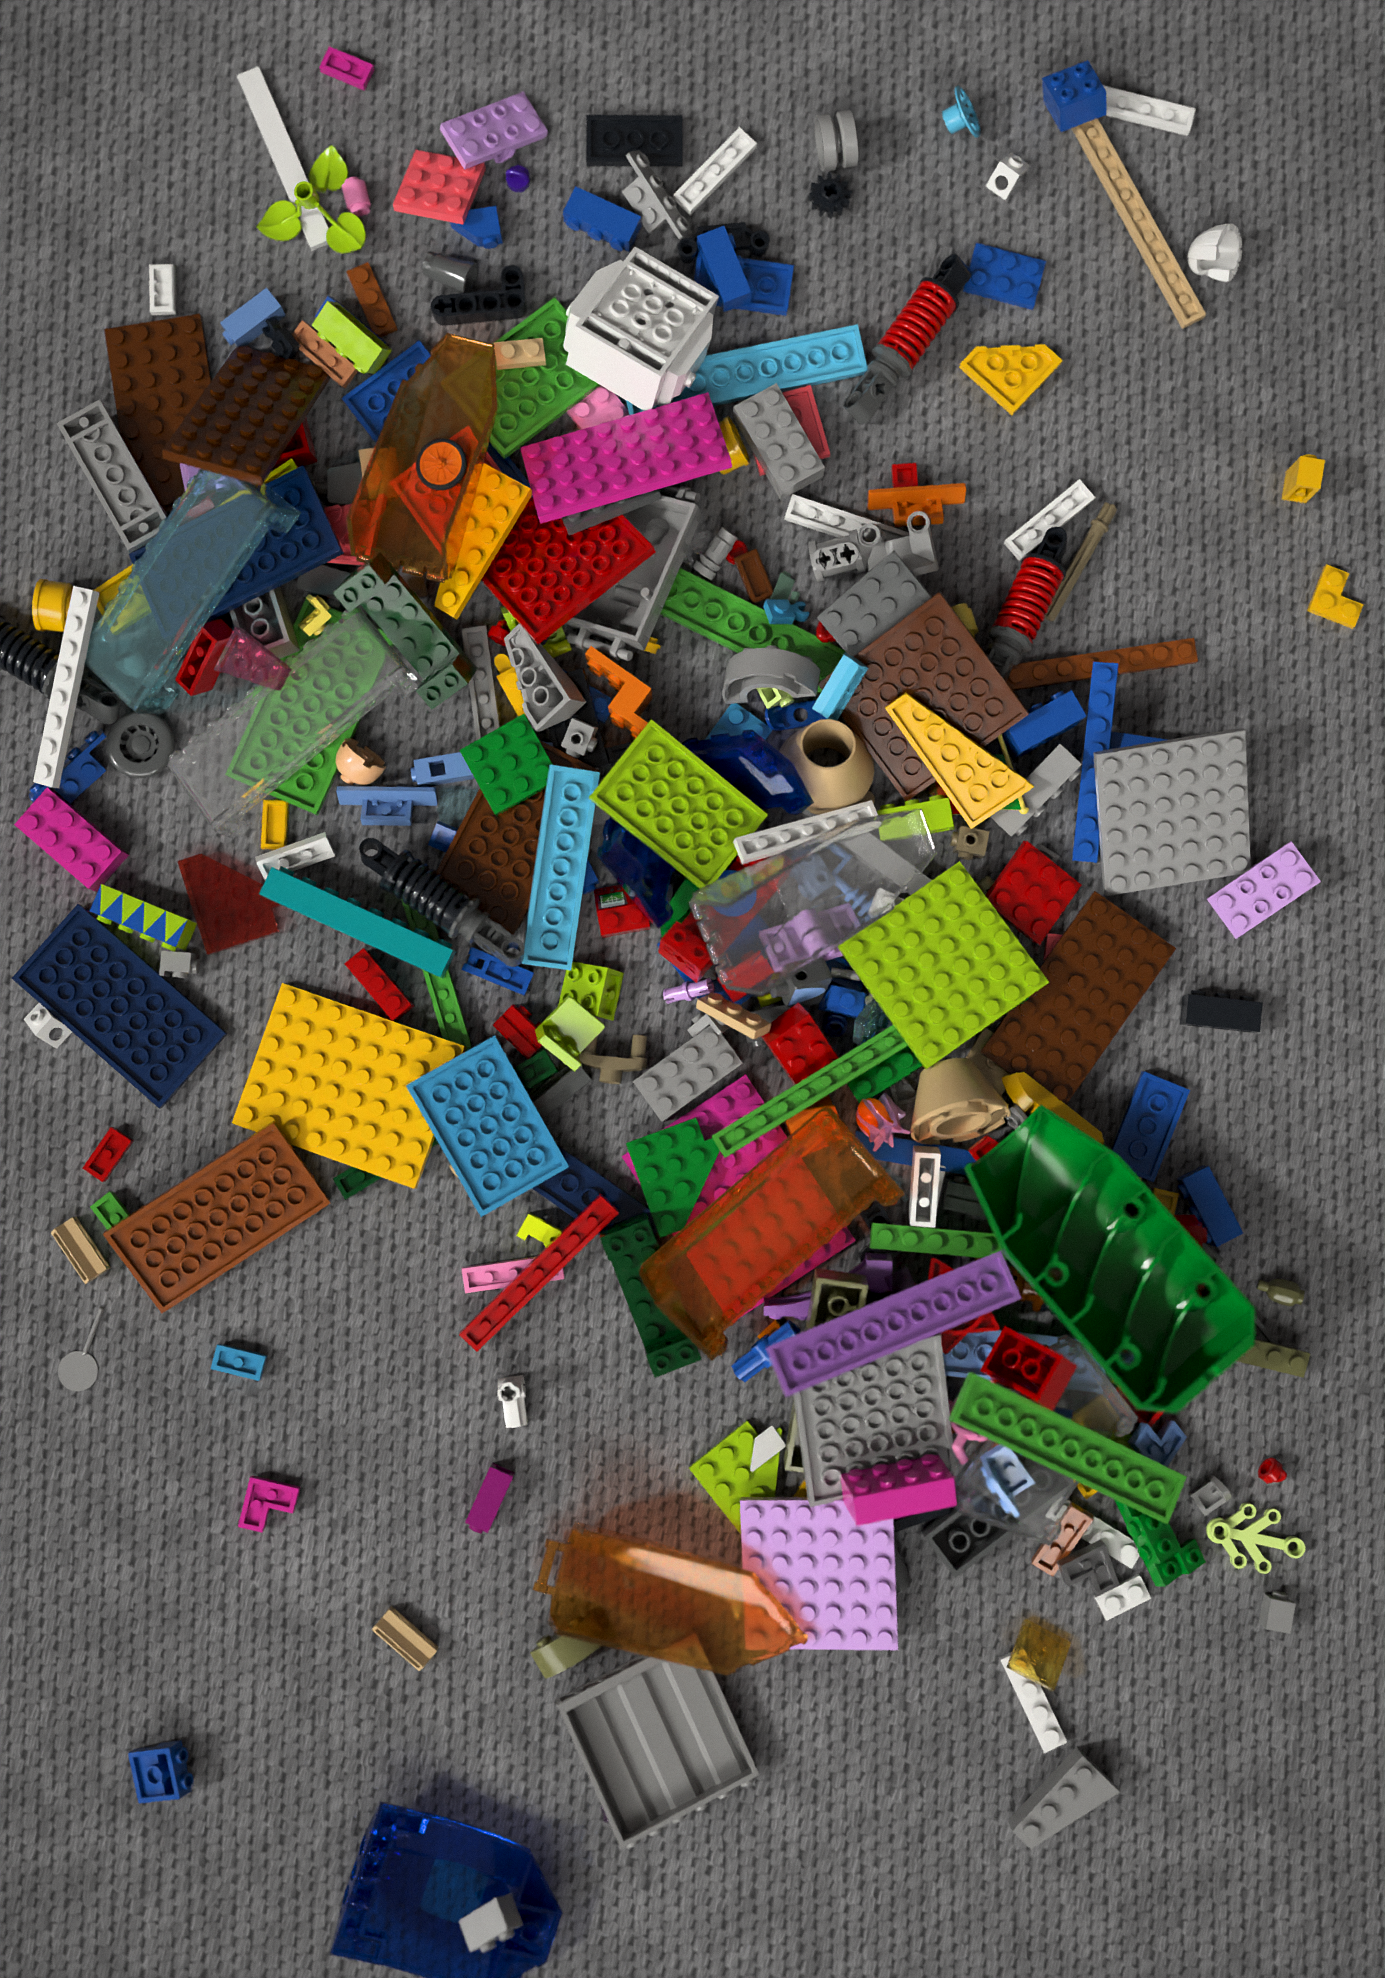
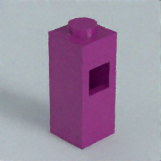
(489, 1498)

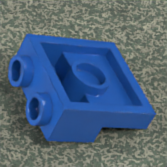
(161, 1772)

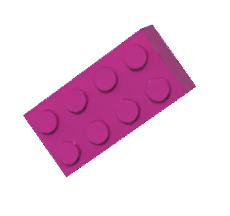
(71, 839)
(898, 1489)

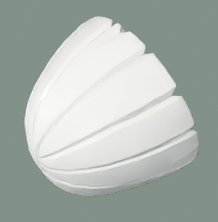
(1216, 252)

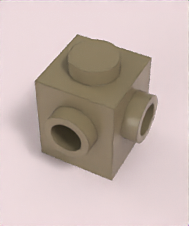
(969, 842)

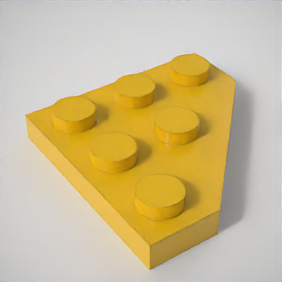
(1010, 372)

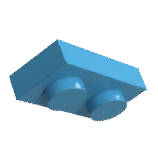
(238, 1362)

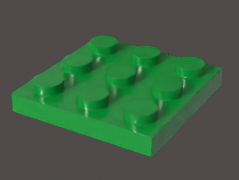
(508, 764)

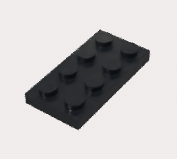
(616, 135)
(586, 713)

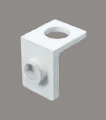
(1012, 168)
(41, 1024)

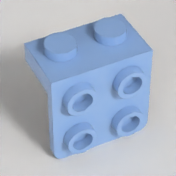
(1005, 1476)

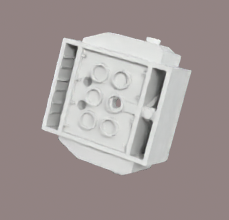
(640, 330)

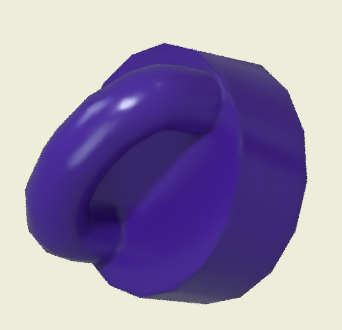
(518, 178)

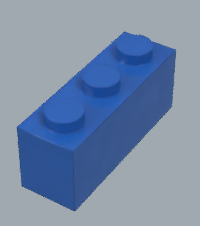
(602, 219)
(725, 268)
(1209, 1205)

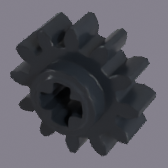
(822, 190)

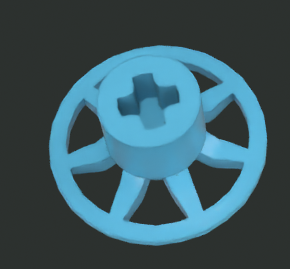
(958, 115)

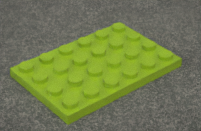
(677, 805)

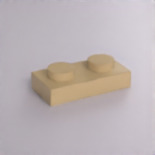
(519, 353)

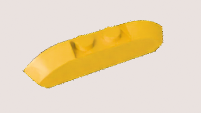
(1030, 1095)

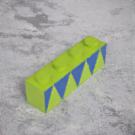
(143, 917)

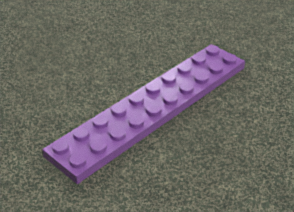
(892, 1323)

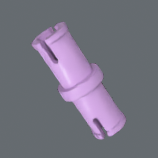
(688, 991)

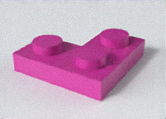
(262, 1496)

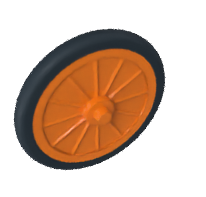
(441, 464)

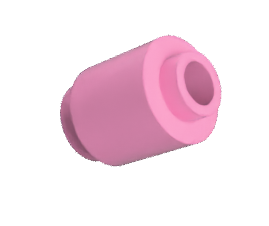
(356, 196)

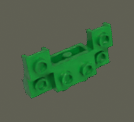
(1160, 1548)

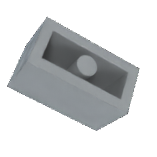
(490, 1923)

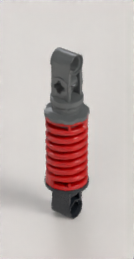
(908, 337)
(1027, 602)

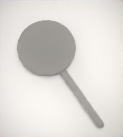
(79, 1369)

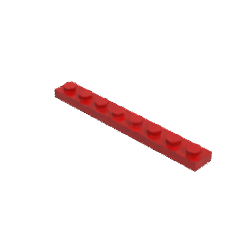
(538, 1272)

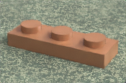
(324, 354)

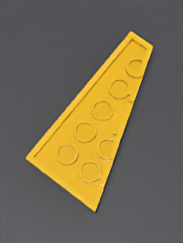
(965, 771)

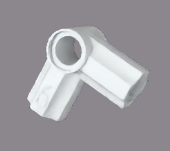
(513, 1396)

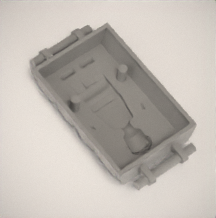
(634, 603)

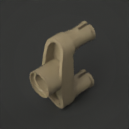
(612, 1067)

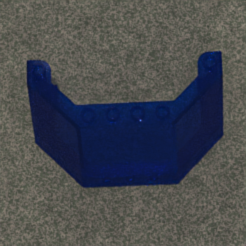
(746, 764)

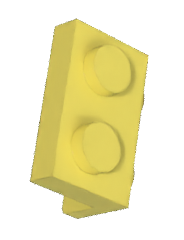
(315, 620)

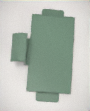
(784, 587)

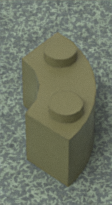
(559, 1653)

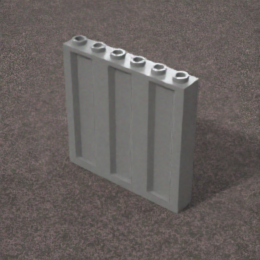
(655, 1743)

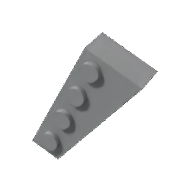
(1047, 784)
(1061, 1799)

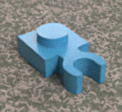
(781, 612)

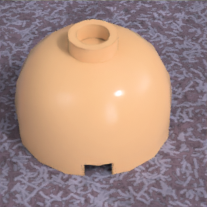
(358, 764)

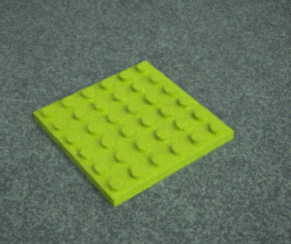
(943, 965)

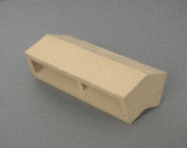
(80, 1250)
(405, 1638)

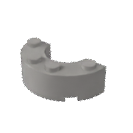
(771, 669)

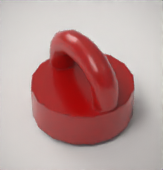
(498, 634)
(1271, 1471)

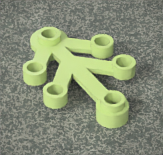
(1250, 1537)

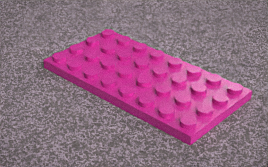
(625, 457)

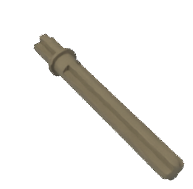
(1081, 558)

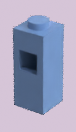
(248, 320)
(440, 770)

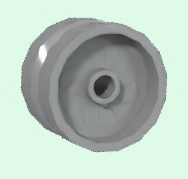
(836, 140)

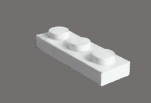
(297, 854)

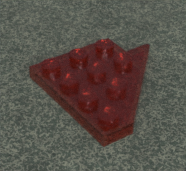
(226, 904)

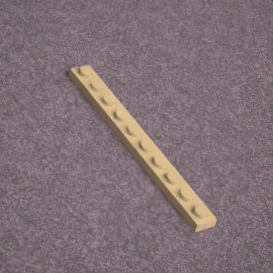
(1139, 223)

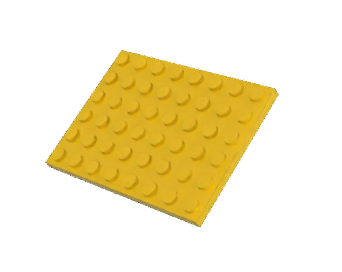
(340, 1084)

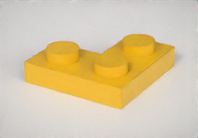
(1328, 600)

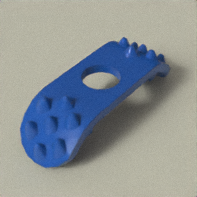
(783, 719)

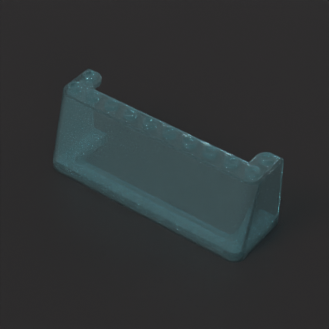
(180, 584)

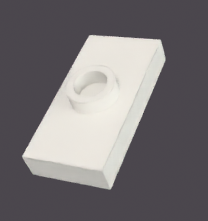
(162, 289)

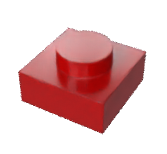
(904, 475)

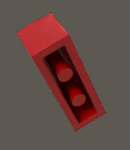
(197, 669)
(379, 984)

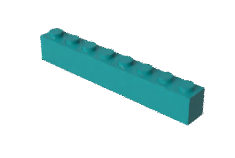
(357, 922)

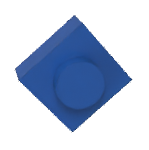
(442, 836)

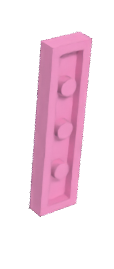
(496, 1274)

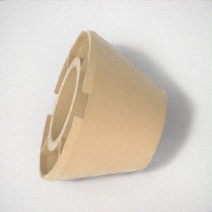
(831, 786)
(955, 1103)

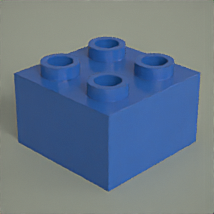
(1074, 96)

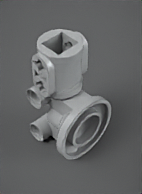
(915, 551)

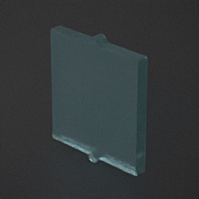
(454, 805)

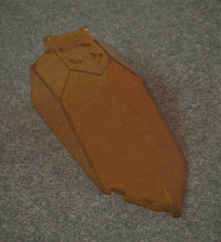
(662, 1602)

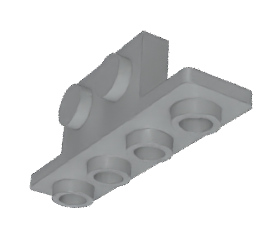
(651, 200)

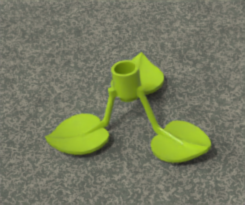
(328, 173)

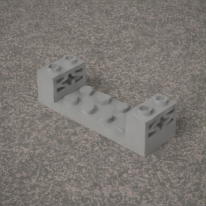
(113, 474)

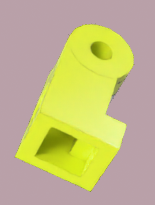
(538, 1229)

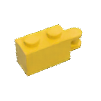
(507, 680)

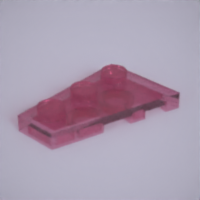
(252, 661)

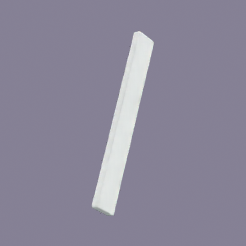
(281, 151)

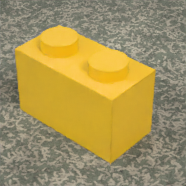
(1303, 479)

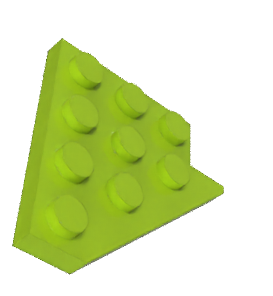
(727, 1473)

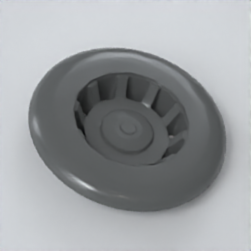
(140, 744)

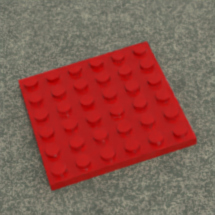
(553, 576)

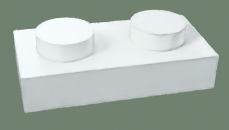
(1122, 1598)

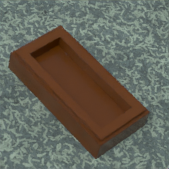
(753, 576)

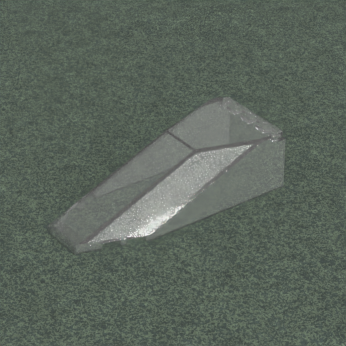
(809, 898)

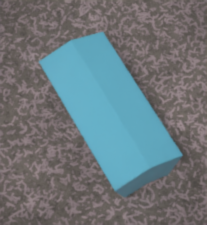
(840, 687)

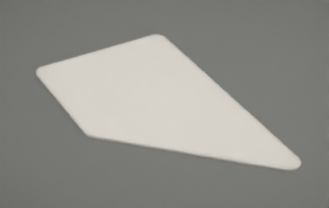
(765, 1447)

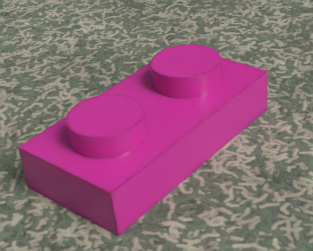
(346, 68)

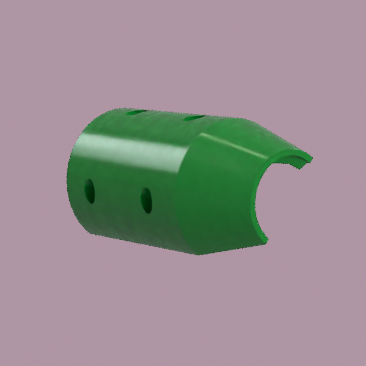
(1111, 1276)

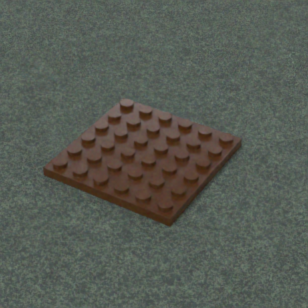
(943, 669)

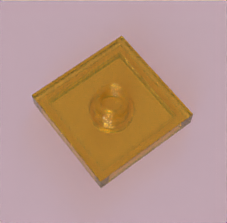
(1038, 1655)

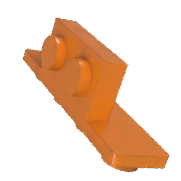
(918, 498)

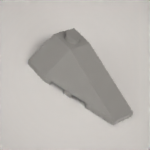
(544, 685)

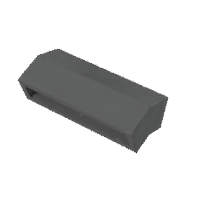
(558, 1089)

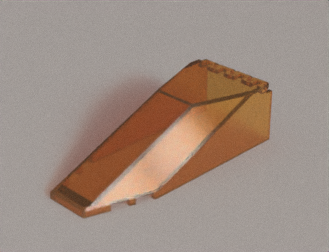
(392, 509)

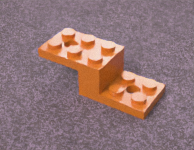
(632, 694)

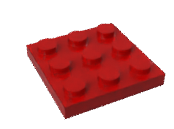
(1032, 892)

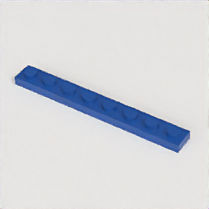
(1096, 739)

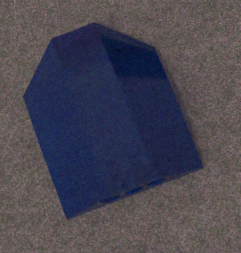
(425, 1875)

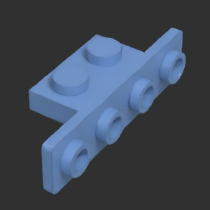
(387, 804)

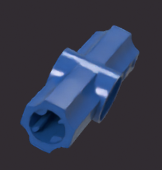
(757, 1357)

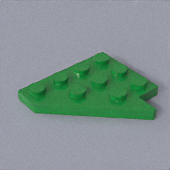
(673, 1171)

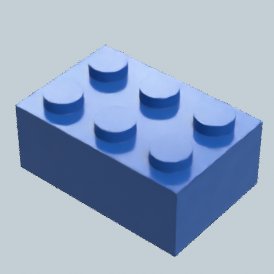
(1043, 724)

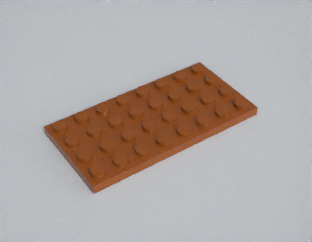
(217, 1217)

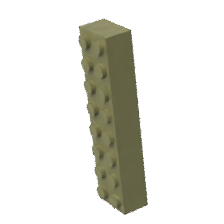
(831, 1297)

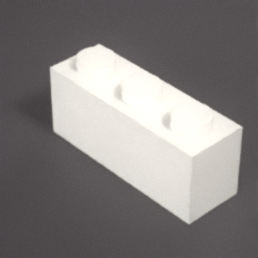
(924, 1186)

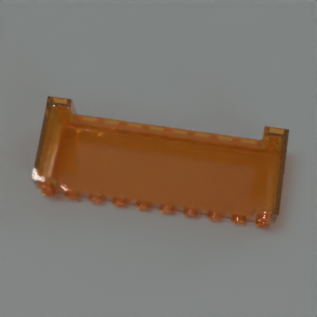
(764, 1229)

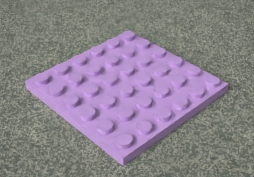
(824, 1570)

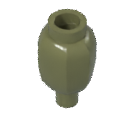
(1282, 1291)

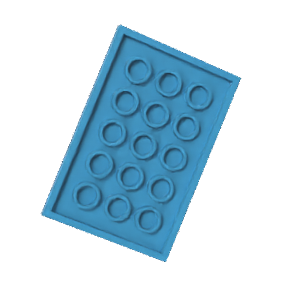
(487, 1126)

